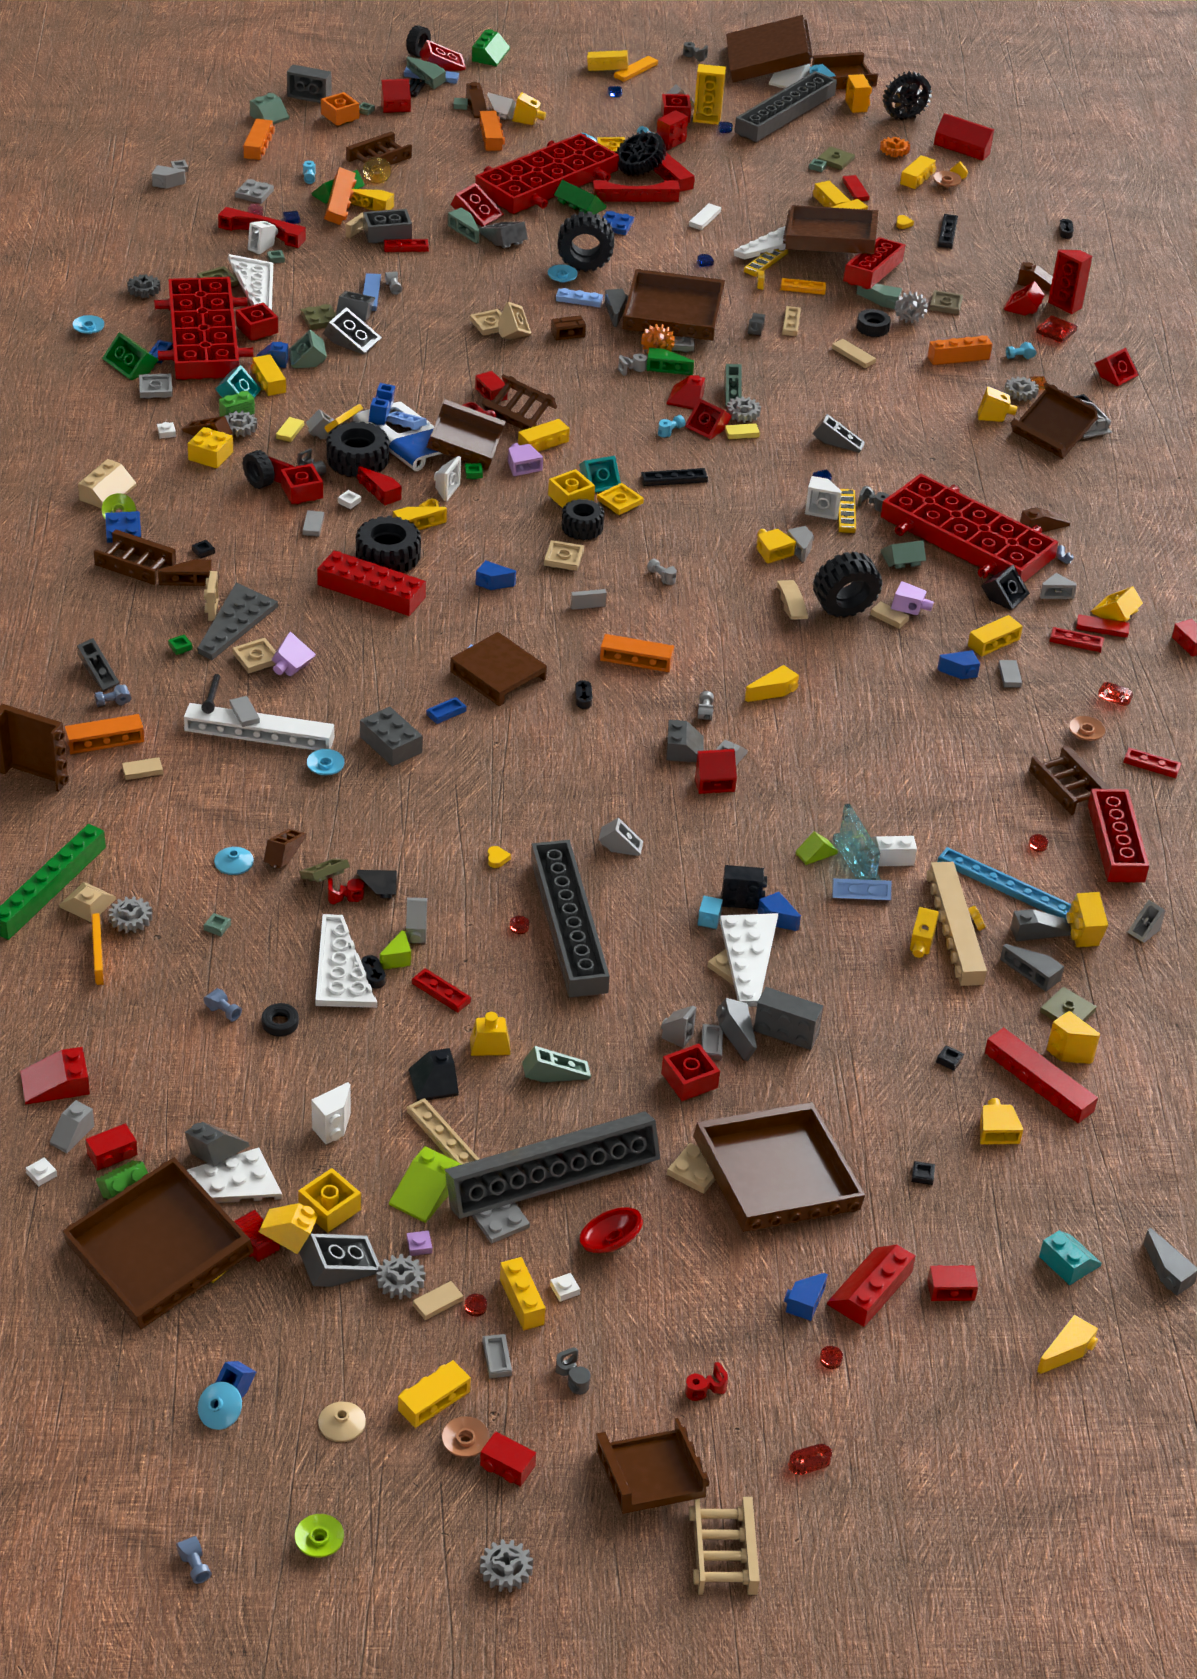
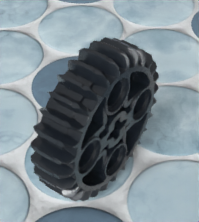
(907, 95)
(641, 153)

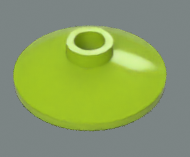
(118, 502)
(319, 1527)

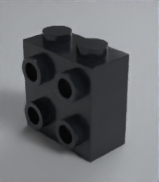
(743, 886)

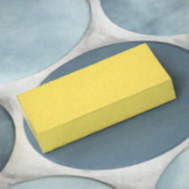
(289, 429)
(742, 431)

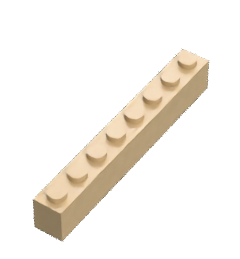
(956, 924)

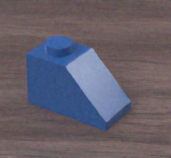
(278, 351)
(495, 576)
(959, 664)
(776, 903)
(805, 1296)
(237, 1375)

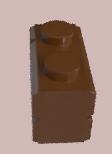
(568, 327)

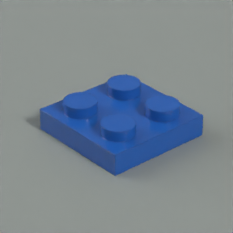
(620, 222)
(123, 521)

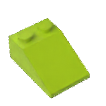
(423, 1185)

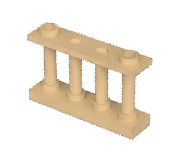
(746, 1555)

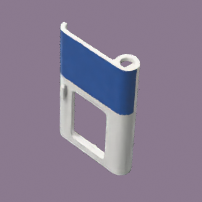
(409, 445)

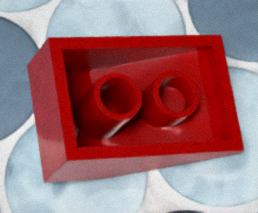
(442, 56)
(478, 204)
(56, 1077)

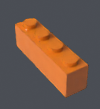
(491, 131)
(258, 139)
(340, 196)
(959, 350)
(637, 653)
(104, 734)

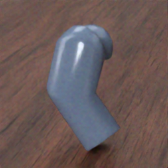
(1065, 558)

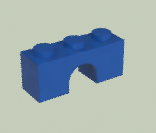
(381, 404)

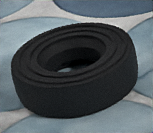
(280, 1009)

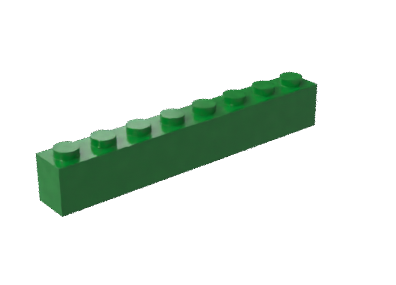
(50, 879)

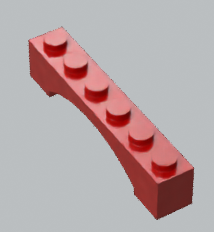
(663, 192)
(235, 219)

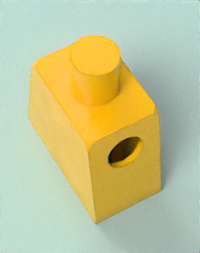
(527, 110)
(995, 406)
(774, 545)
(921, 938)
(490, 1036)
(999, 1124)

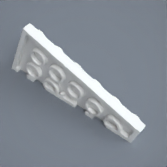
(765, 243)
(254, 277)
(748, 950)
(340, 970)
(238, 1178)

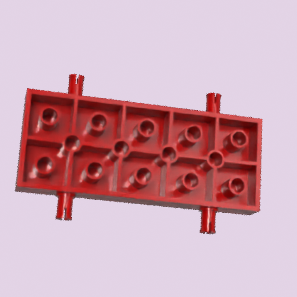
(537, 175)
(203, 327)
(967, 528)

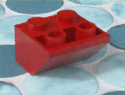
(716, 771)

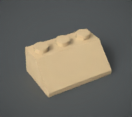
(105, 481)

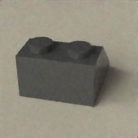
(357, 303)
(683, 741)
(213, 1143)

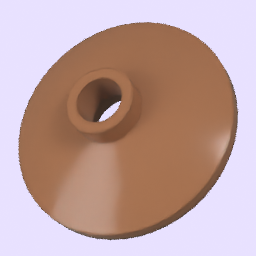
(947, 178)
(1087, 728)
(462, 1430)

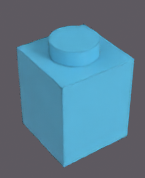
(710, 912)

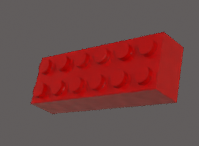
(869, 269)
(371, 583)
(1118, 835)

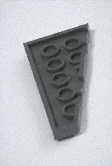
(236, 617)

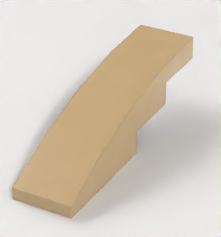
(792, 599)

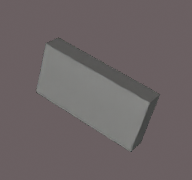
(313, 523)
(588, 599)
(1010, 673)
(244, 711)
(712, 1041)
(497, 1356)

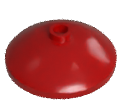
(611, 1230)

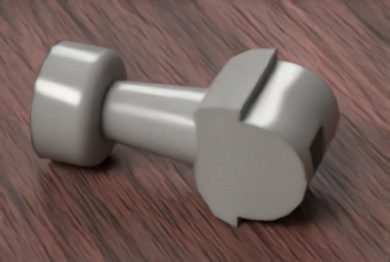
(391, 279)
(668, 575)
(705, 709)

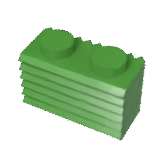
(238, 402)
(120, 1178)

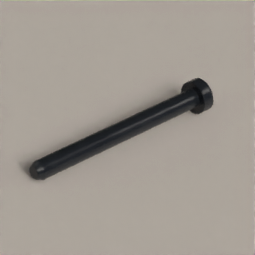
(208, 705)

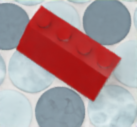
(964, 137)
(1070, 280)
(873, 1283)

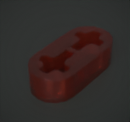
(1115, 693)
(811, 1460)

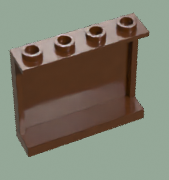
(844, 65)
(1055, 421)
(466, 434)
(496, 667)
(32, 745)
(652, 1469)

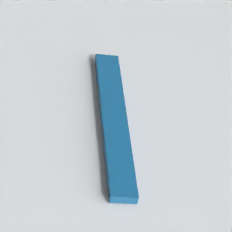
(1006, 883)

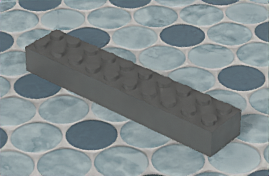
(785, 106)
(569, 919)
(552, 1164)

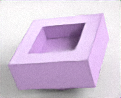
(419, 1243)

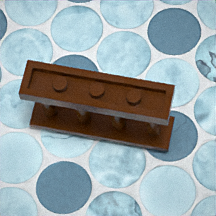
(377, 144)
(518, 419)
(138, 546)
(1076, 767)

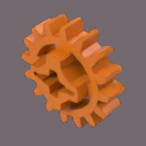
(895, 147)
(665, 338)

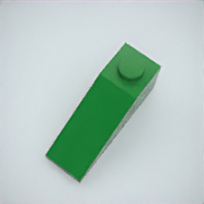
(668, 362)

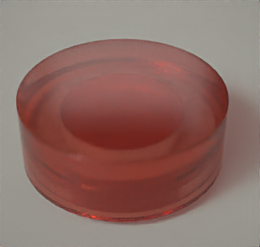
(1038, 843)
(519, 925)
(475, 1305)
(831, 1357)

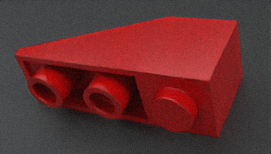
(383, 487)

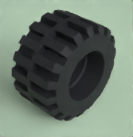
(582, 519)

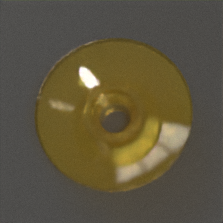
(377, 165)

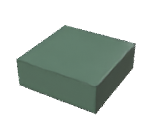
(461, 103)
(366, 109)
(817, 165)
(276, 256)
(217, 924)

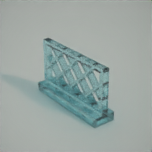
(857, 846)

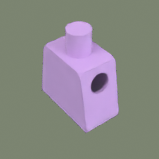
(524, 459)
(910, 599)
(291, 656)

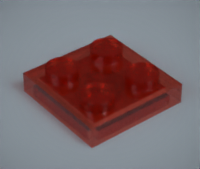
(1056, 329)

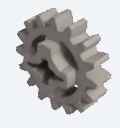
(918, 304)
(1021, 388)
(743, 409)
(241, 423)
(130, 914)
(400, 1276)
(506, 1565)

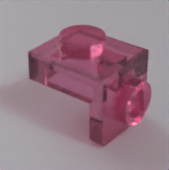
(255, 209)

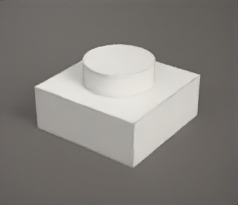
(166, 430)
(349, 499)
(41, 1171)
(565, 1287)

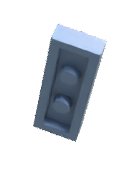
(579, 297)
(406, 420)
(861, 889)

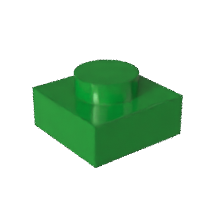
(473, 471)
(180, 644)

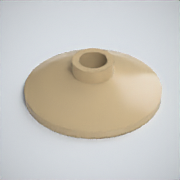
(345, 1428)

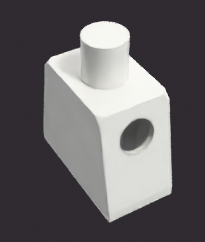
(261, 236)

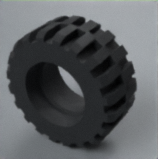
(585, 258)
(356, 446)
(389, 543)
(841, 571)

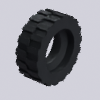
(417, 34)
(867, 319)
(258, 469)

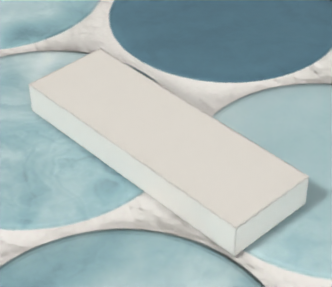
(705, 216)

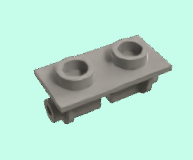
(1099, 429)

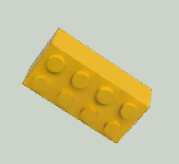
(709, 94)

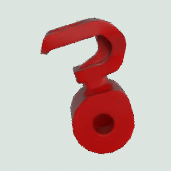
(353, 891)
(697, 1385)

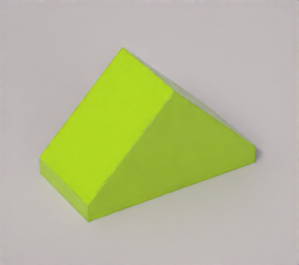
(815, 849)
(396, 953)

